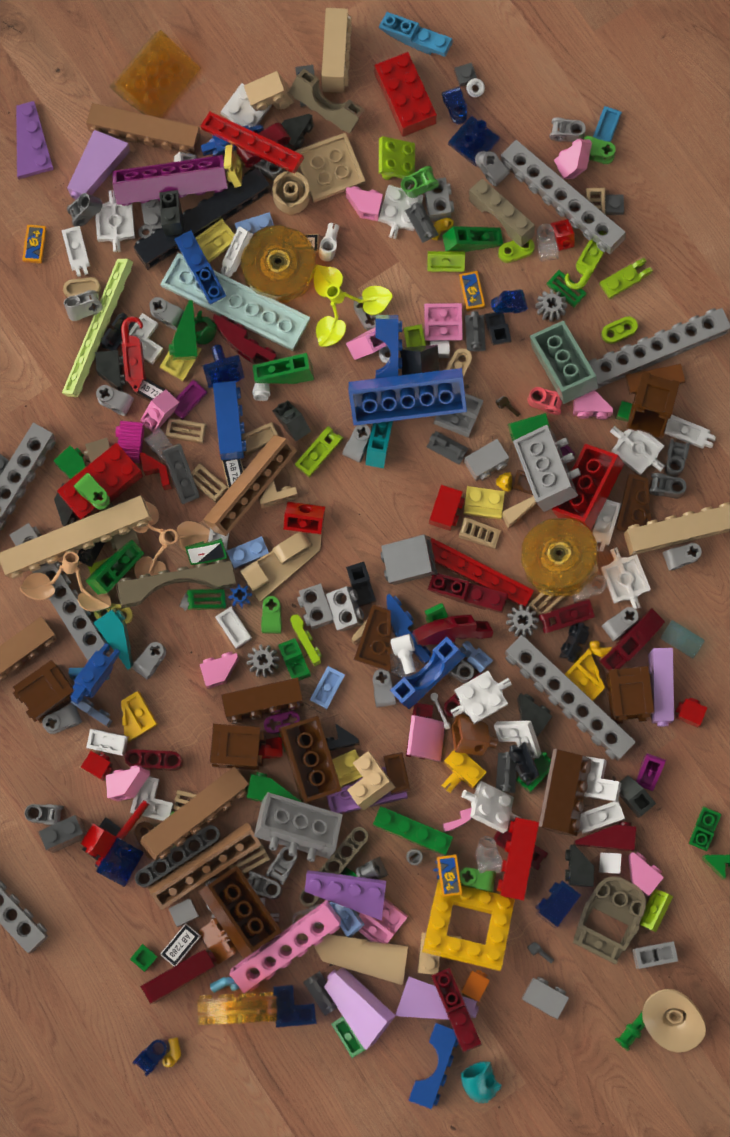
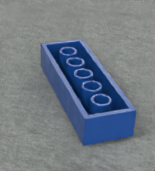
(407, 396)

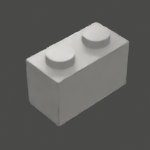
(486, 460)
(545, 998)

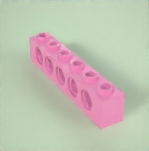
(323, 913)

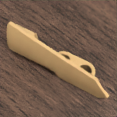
(278, 565)
(365, 956)

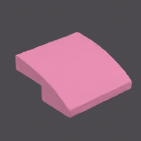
(443, 321)
(426, 738)
(383, 930)

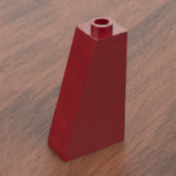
(178, 976)

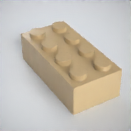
(336, 50)

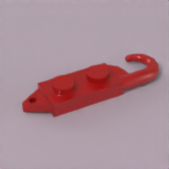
(132, 355)

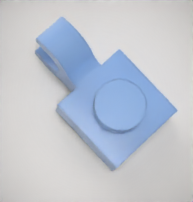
(477, 658)

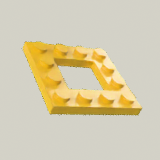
(486, 955)

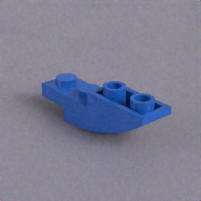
(200, 267)
(400, 625)

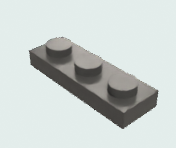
(180, 473)

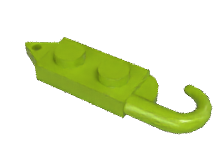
(586, 264)

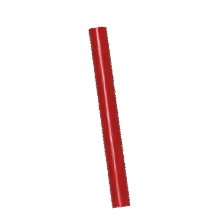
(129, 824)

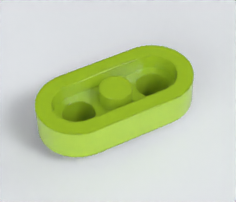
(516, 251)
(618, 330)

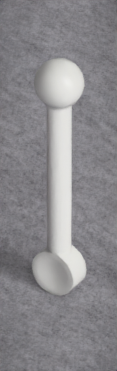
(434, 697)

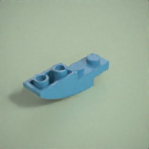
(413, 35)

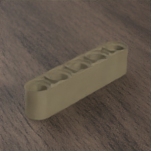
(340, 859)

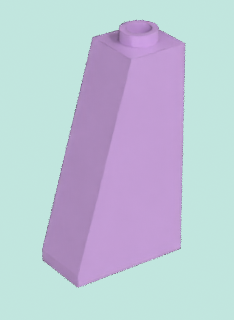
(97, 163)
(662, 685)
(423, 1001)
(359, 1007)

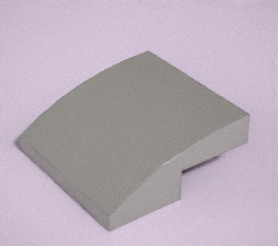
(461, 422)

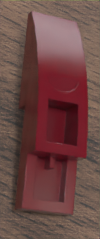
(236, 338)
(467, 593)
(452, 627)
(633, 640)
(456, 1010)

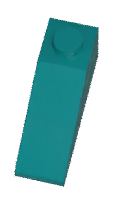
(378, 444)
(116, 634)

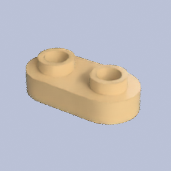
(455, 363)

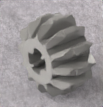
(558, 308)
(523, 614)
(256, 663)

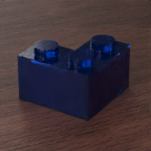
(558, 904)
(290, 1014)

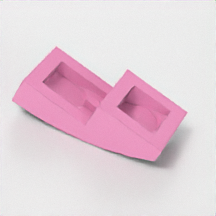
(465, 817)

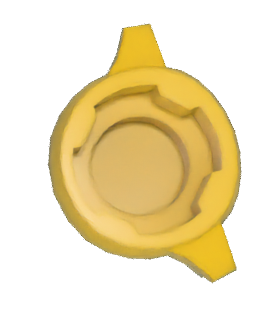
(505, 481)

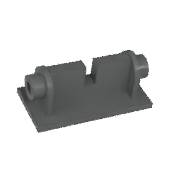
(421, 222)
(475, 332)
(447, 447)
(506, 773)
(315, 986)

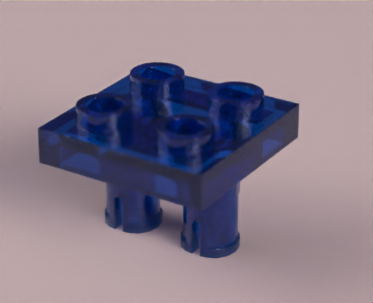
(473, 138)
(223, 368)
(120, 862)

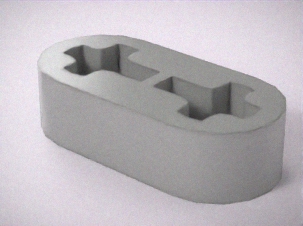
(362, 316)

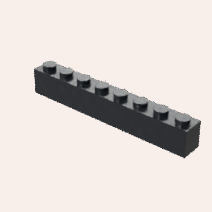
(200, 218)

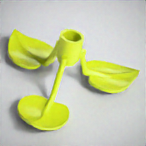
(327, 284)

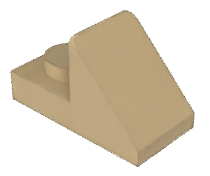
(272, 497)

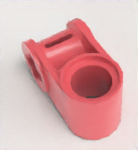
(548, 399)

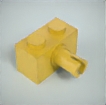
(462, 769)

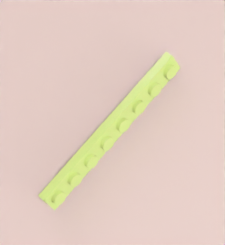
(97, 328)

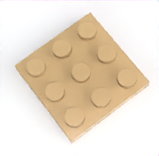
(330, 167)

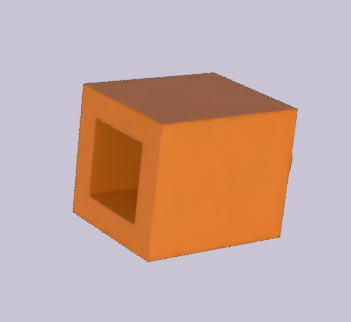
(475, 985)

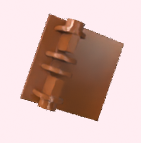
(217, 941)

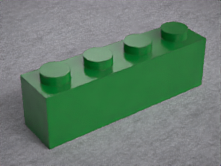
(412, 831)

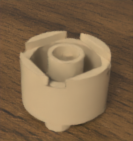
(291, 202)

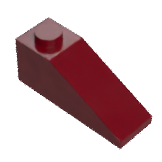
(614, 837)

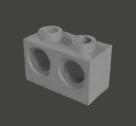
(439, 199)
(320, 605)
(340, 611)
(655, 955)

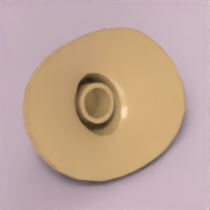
(673, 1020)

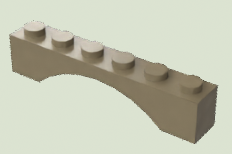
(93, 451)
(214, 576)

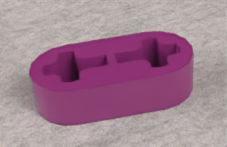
(279, 718)

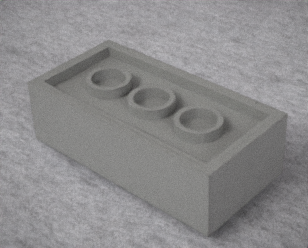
(547, 467)
(298, 826)

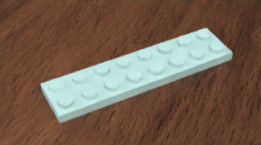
(240, 305)

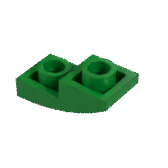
(704, 828)

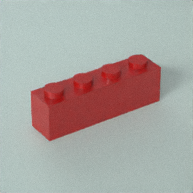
(519, 858)

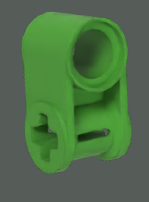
(598, 150)
(421, 182)
(90, 490)
(271, 619)
(481, 881)

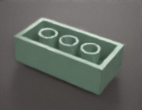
(563, 362)

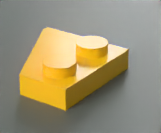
(586, 676)
(136, 716)

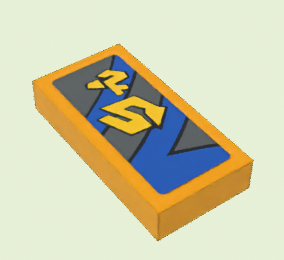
(34, 244)
(471, 291)
(449, 875)

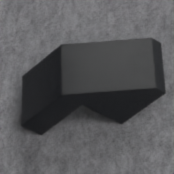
(497, 328)
(361, 583)

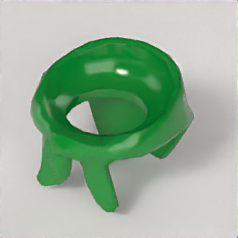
(208, 333)

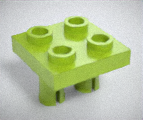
(396, 158)

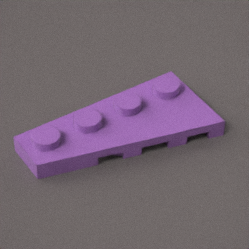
(31, 144)
(343, 802)
(352, 892)

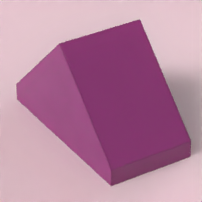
(650, 771)

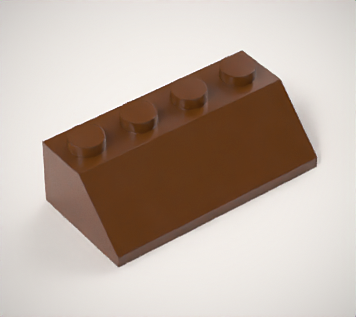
(310, 759)
(565, 792)

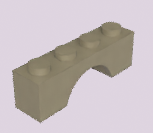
(307, 90)
(487, 199)

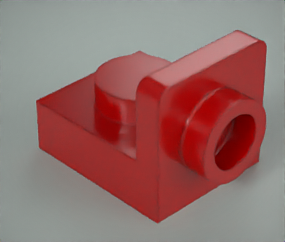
(563, 234)
(272, 749)

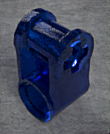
(455, 104)
(510, 302)
(149, 1058)

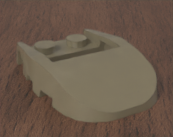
(620, 901)

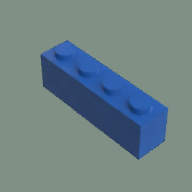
(228, 420)

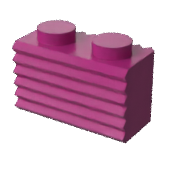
(130, 438)

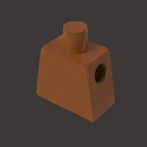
(471, 737)

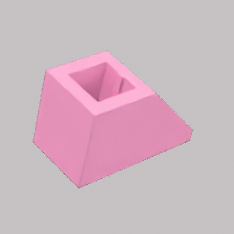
(574, 160)
(365, 203)
(365, 344)
(591, 405)
(159, 410)
(217, 671)
(126, 783)
(642, 874)

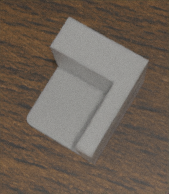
(183, 912)

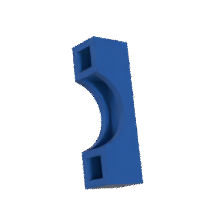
(388, 331)
(414, 687)
(425, 1091)

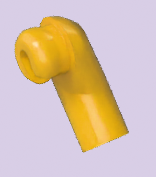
(442, 225)
(597, 650)
(174, 1053)

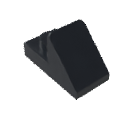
(344, 740)

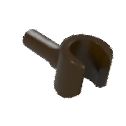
(503, 401)

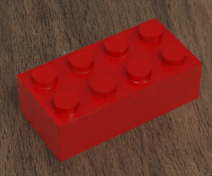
(405, 94)
(111, 470)
(598, 475)

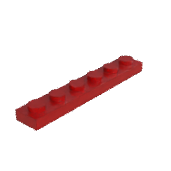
(252, 142)
(480, 573)

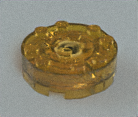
(279, 263)
(560, 557)
(236, 1010)

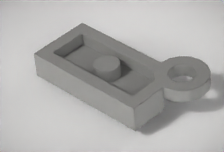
(151, 217)

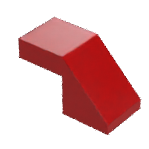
(152, 466)

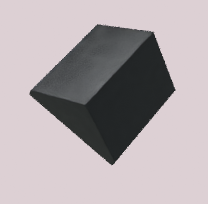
(419, 359)

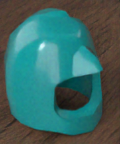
(480, 1082)

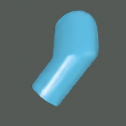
(222, 983)

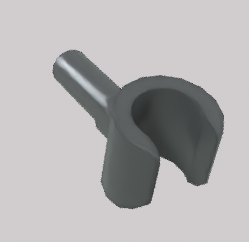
(535, 948)

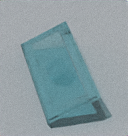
(682, 639)

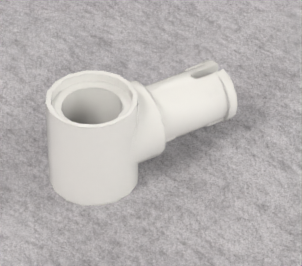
(329, 242)
(404, 647)

